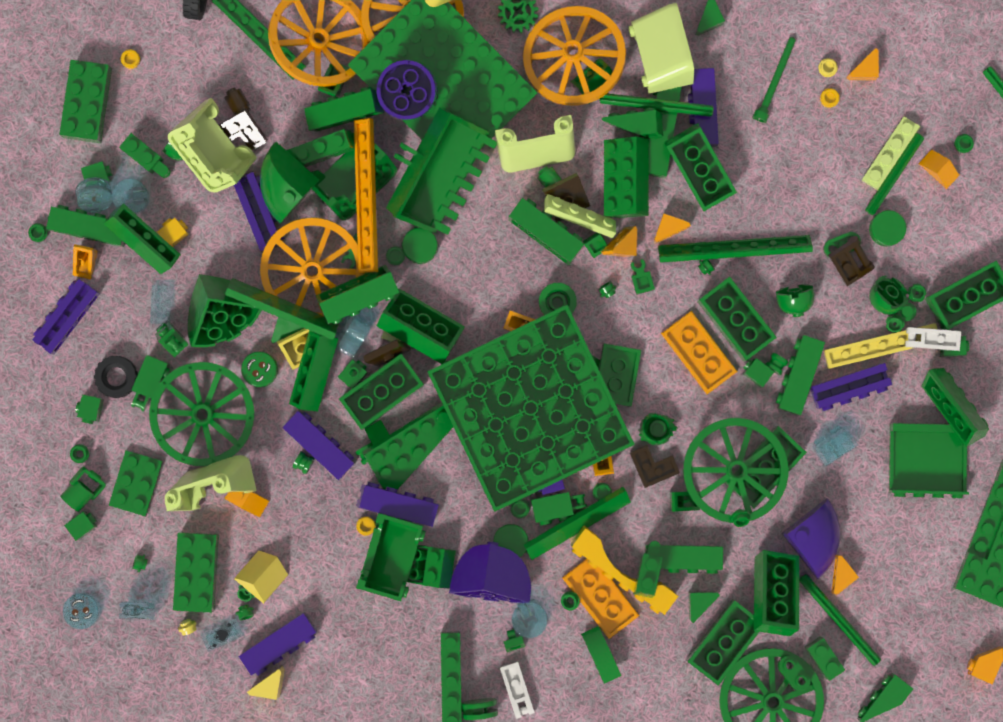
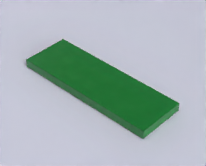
(281, 308)

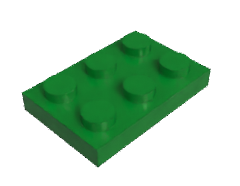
(619, 370)
(135, 483)

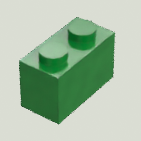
(825, 658)

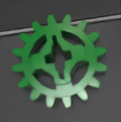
(511, 7)

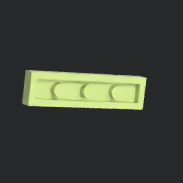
(890, 153)
(580, 216)

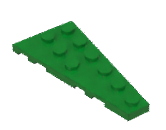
(406, 448)

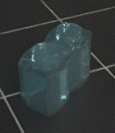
(352, 335)
(834, 446)

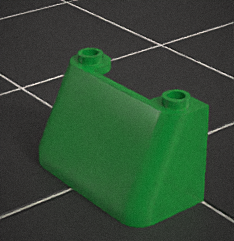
(338, 183)
(390, 557)

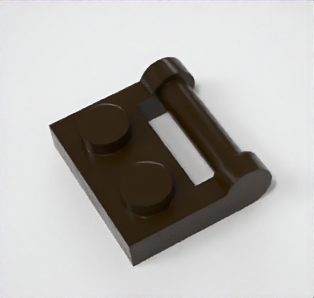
(845, 263)

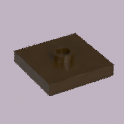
(569, 190)
(386, 353)

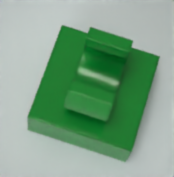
(514, 642)

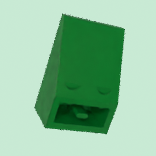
(432, 567)

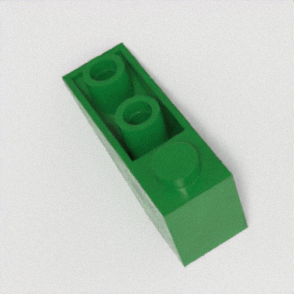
(643, 124)
(890, 695)

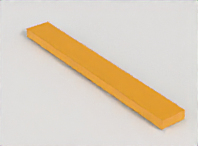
(366, 195)

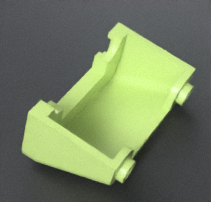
(663, 49)
(209, 150)
(537, 151)
(225, 475)

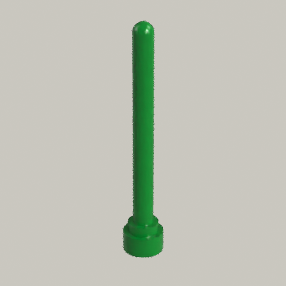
(762, 112)

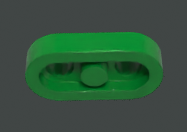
(838, 242)
(793, 674)

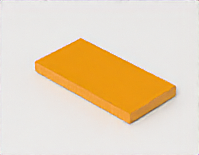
(699, 352)
(601, 598)

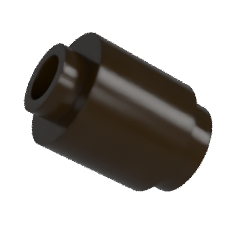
(236, 100)

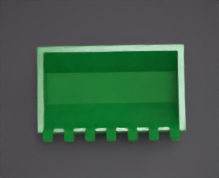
(439, 171)

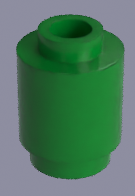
(548, 176)

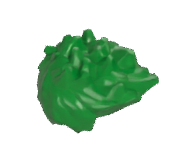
(656, 428)

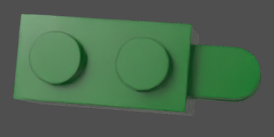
(144, 156)
(171, 338)
(148, 379)
(556, 507)
(649, 571)

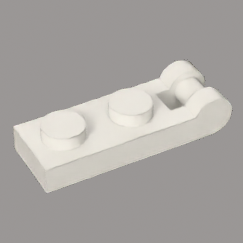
(934, 339)
(516, 689)

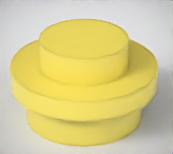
(827, 67)
(187, 627)

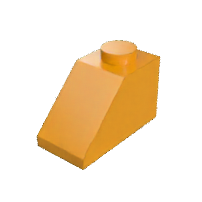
(249, 502)
(986, 665)

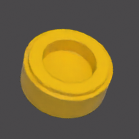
(130, 59)
(829, 98)
(365, 525)

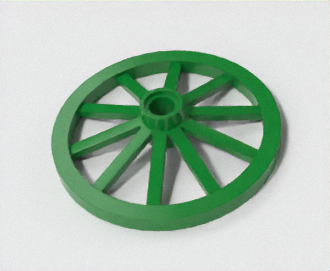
(191, 368)
(751, 425)
(770, 653)

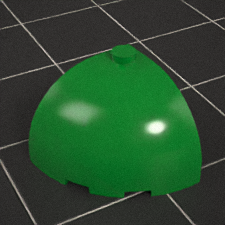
(284, 182)
(215, 315)

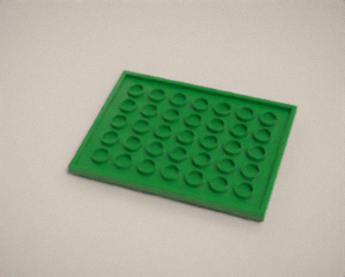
(467, 69)

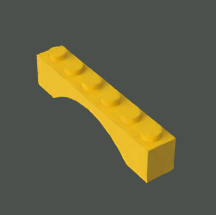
(590, 546)

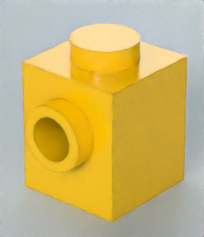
(173, 231)

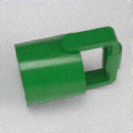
(78, 494)

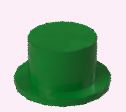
(556, 296)

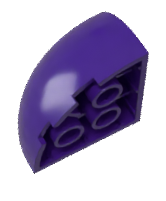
(816, 537)
(491, 574)

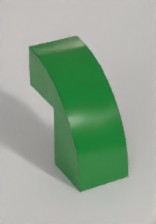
(601, 654)

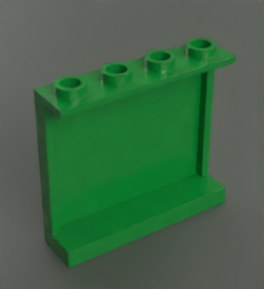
(926, 461)

